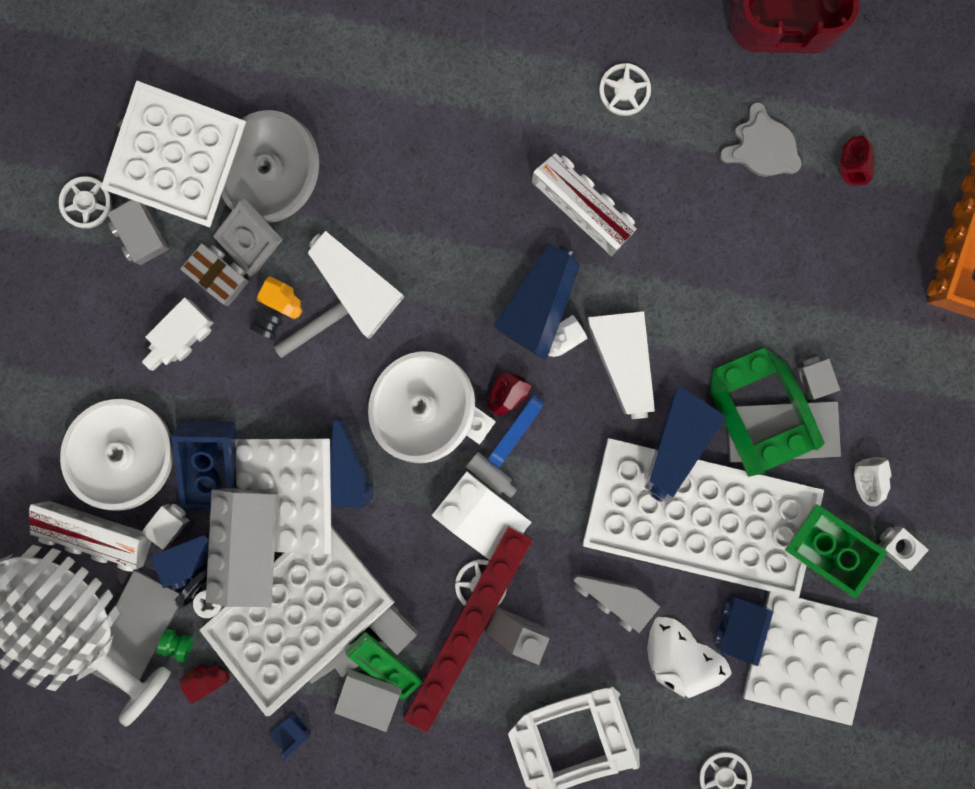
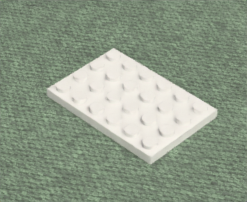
(313, 616)

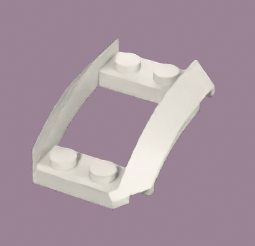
(611, 728)

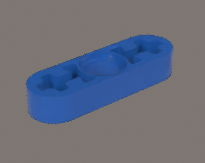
(516, 431)

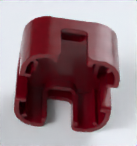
(790, 24)

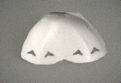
(682, 660)

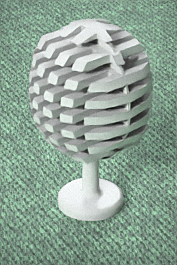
(62, 629)

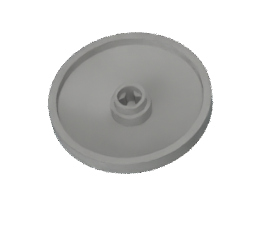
(273, 166)

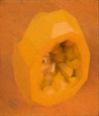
(280, 297)

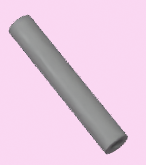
(311, 330)

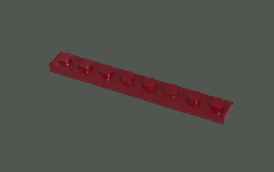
(468, 628)

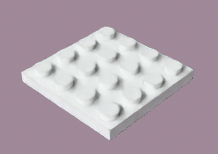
(173, 154)
(301, 478)
(812, 658)

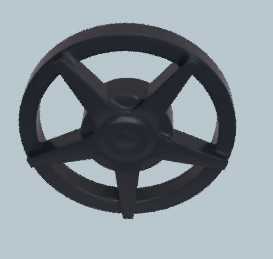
(192, 589)

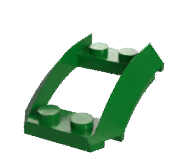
(776, 448)

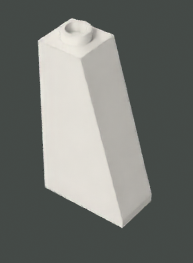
(358, 287)
(625, 355)

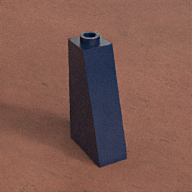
(540, 301)
(683, 438)

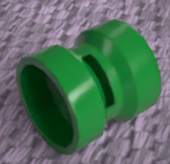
(176, 645)

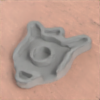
(764, 145)

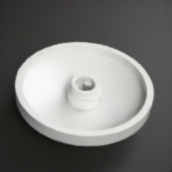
(421, 407)
(116, 455)

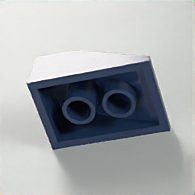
(203, 461)
(348, 474)

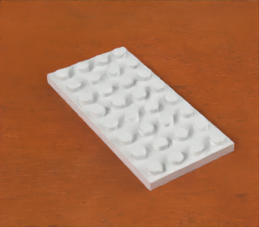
(711, 527)

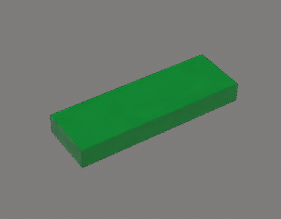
(383, 664)

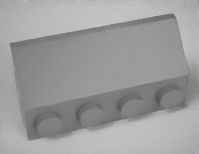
(241, 548)

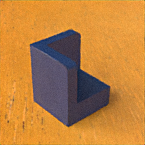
(290, 734)

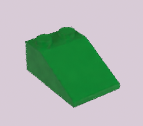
(835, 551)

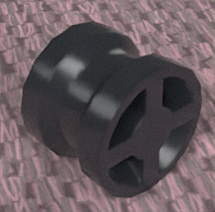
(265, 324)

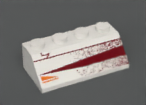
(583, 204)
(88, 534)

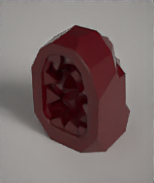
(857, 161)
(507, 393)
(203, 681)

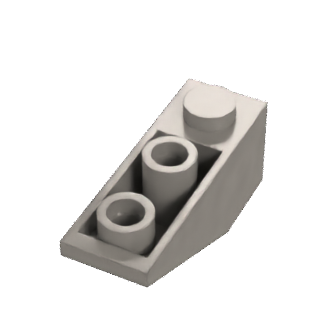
(622, 599)

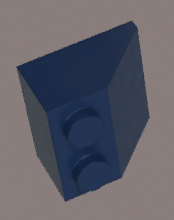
(181, 562)
(743, 629)

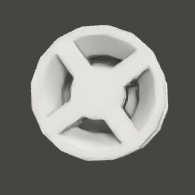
(205, 612)

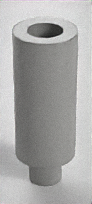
(491, 475)

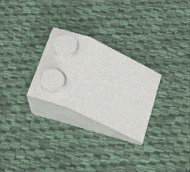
(478, 515)

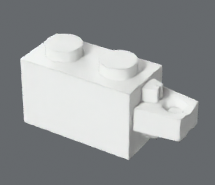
(176, 334)

